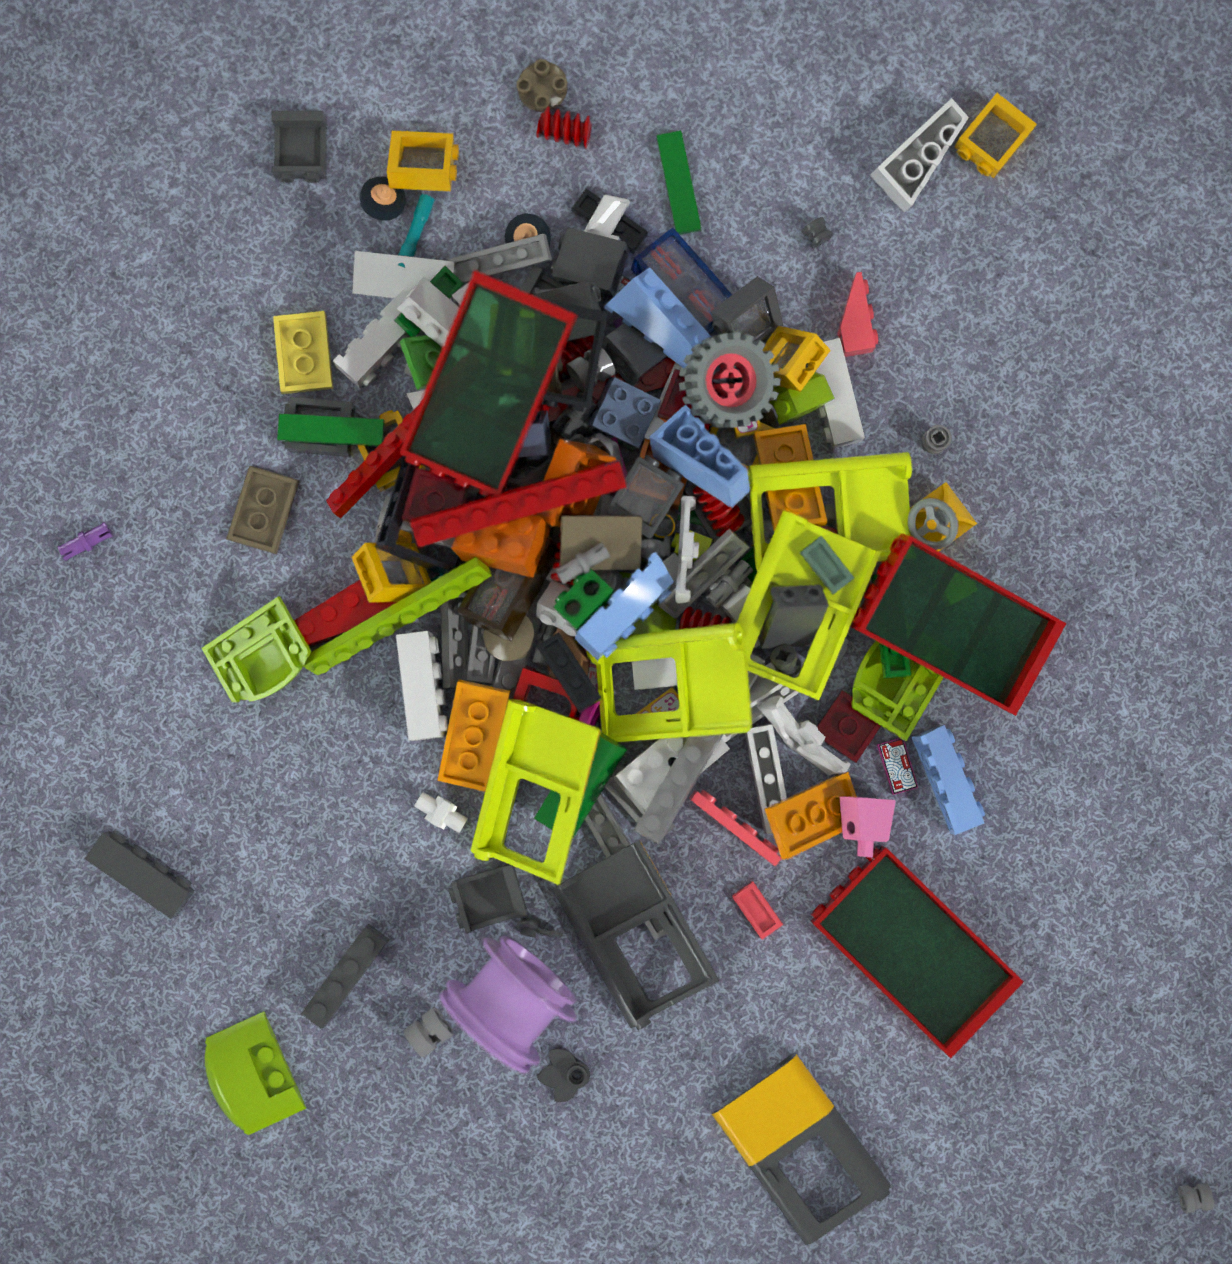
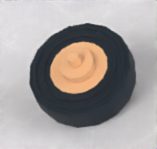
(380, 200)
(526, 226)

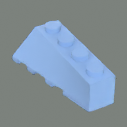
(658, 315)
(698, 456)
(626, 608)
(948, 780)

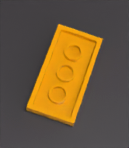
(790, 445)
(472, 734)
(809, 815)

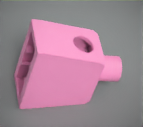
(866, 821)

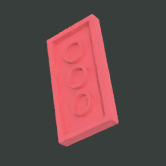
(744, 831)

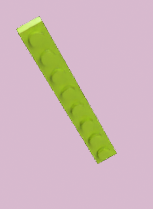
(398, 615)

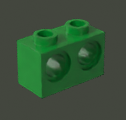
(588, 603)

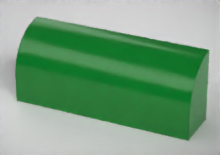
(605, 761)

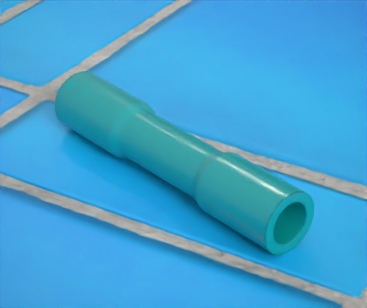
(420, 217)

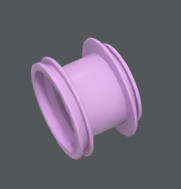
(509, 1003)

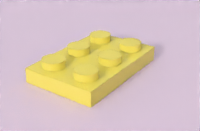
(303, 352)

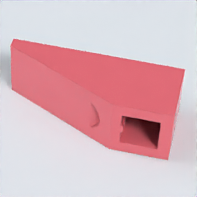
(855, 326)

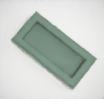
(826, 565)

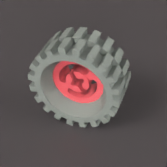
(756, 374)

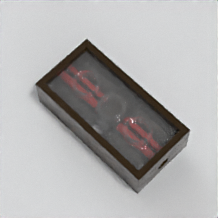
(506, 597)

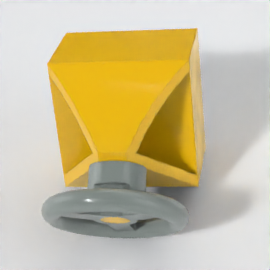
(939, 518)

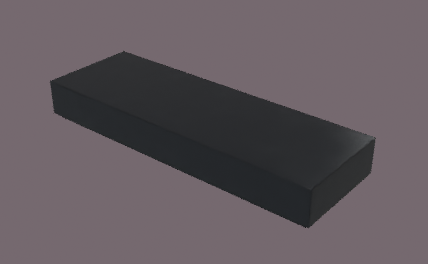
(626, 228)
(569, 672)

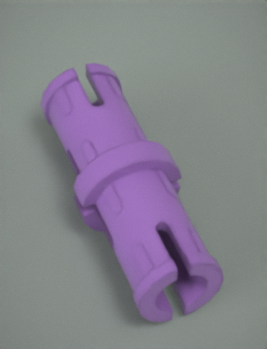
(85, 541)

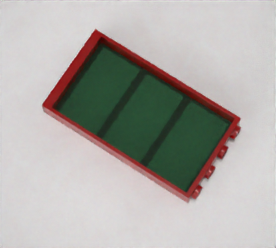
(487, 385)
(957, 623)
(916, 950)

